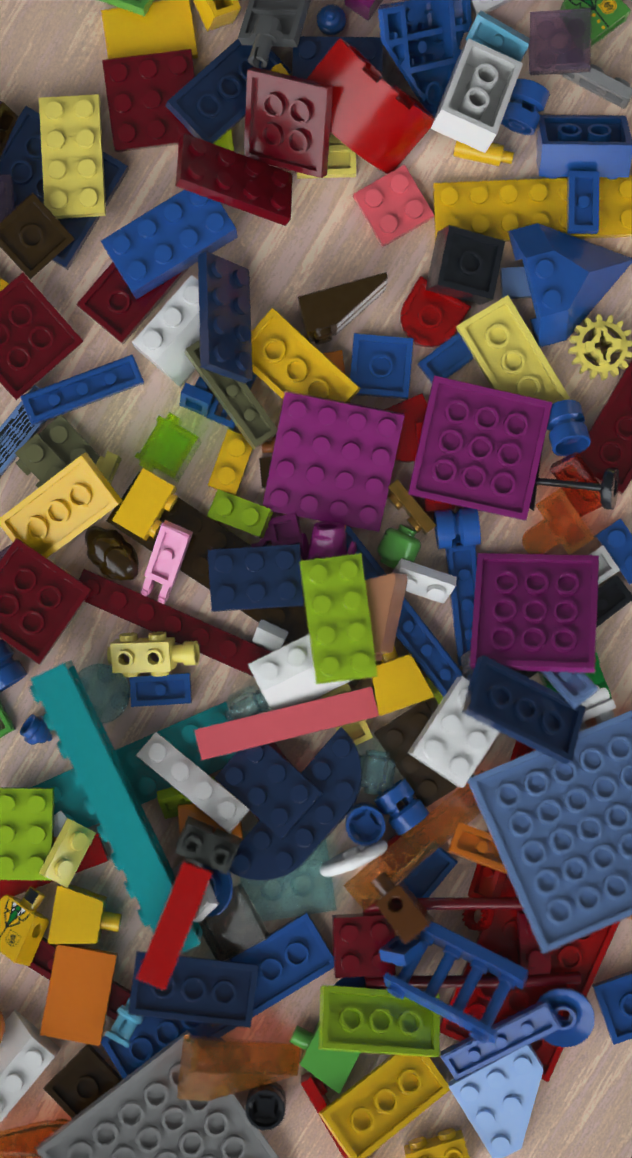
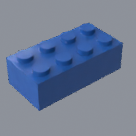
(168, 240)

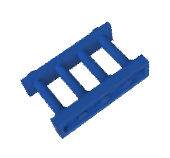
(481, 961)

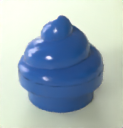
(331, 19)
(35, 730)

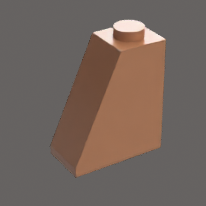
(385, 603)

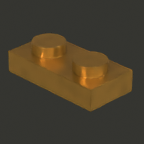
(418, 518)

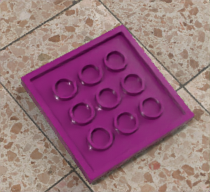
(479, 448)
(332, 460)
(536, 611)

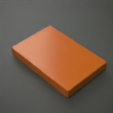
(78, 994)

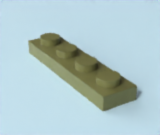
(237, 402)

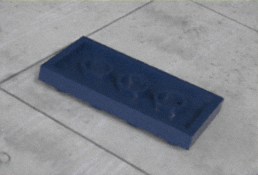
(217, 95)
(224, 317)
(523, 709)
(198, 992)

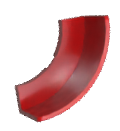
(369, 113)

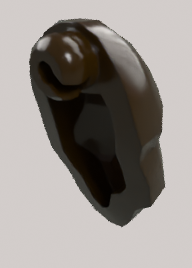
(111, 553)

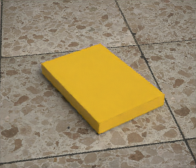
(163, 29)

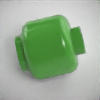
(398, 544)

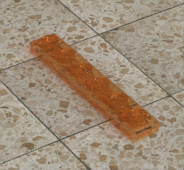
(415, 845)

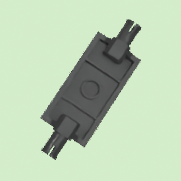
(272, 24)

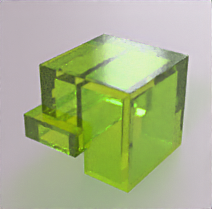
(169, 448)

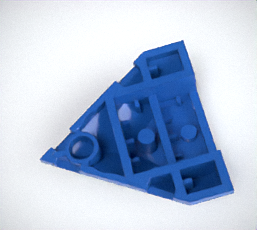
(425, 43)
(563, 278)

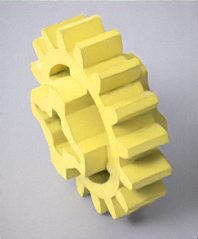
(613, 345)

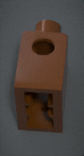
(407, 920)

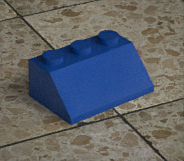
(583, 144)

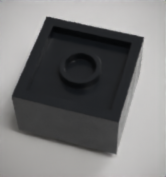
(465, 265)

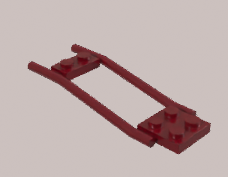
(363, 934)

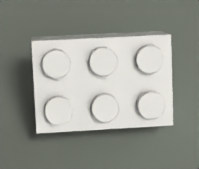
(477, 96)
(451, 740)

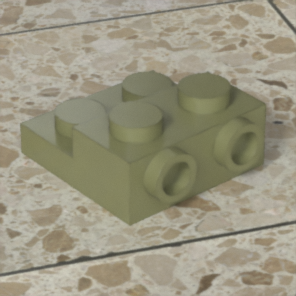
(52, 450)

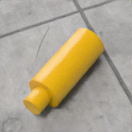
(493, 156)

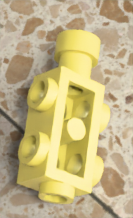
(142, 649)

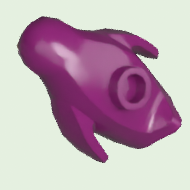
(326, 541)

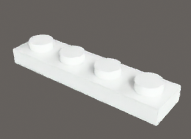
(193, 782)

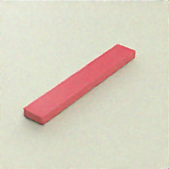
(286, 723)

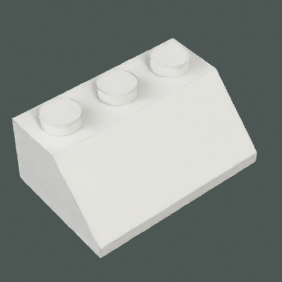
(172, 332)
(288, 676)
(22, 1059)

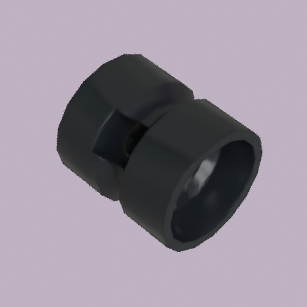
(266, 1106)

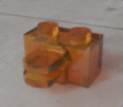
(561, 524)

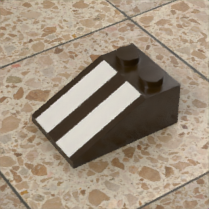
(332, 309)

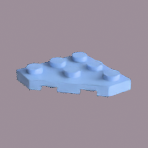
(501, 1099)

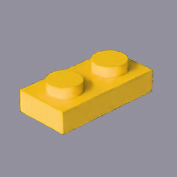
(231, 463)

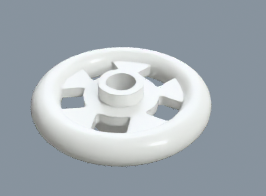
(353, 858)

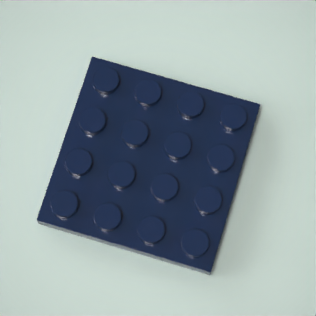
(24, 163)

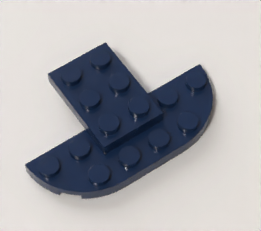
(292, 806)

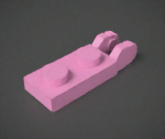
(166, 559)

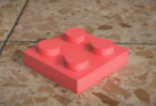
(393, 205)

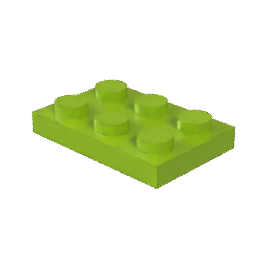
(25, 831)

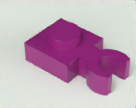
(282, 531)

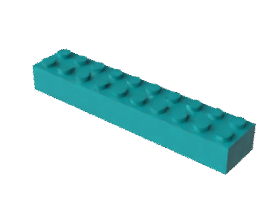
(108, 793)

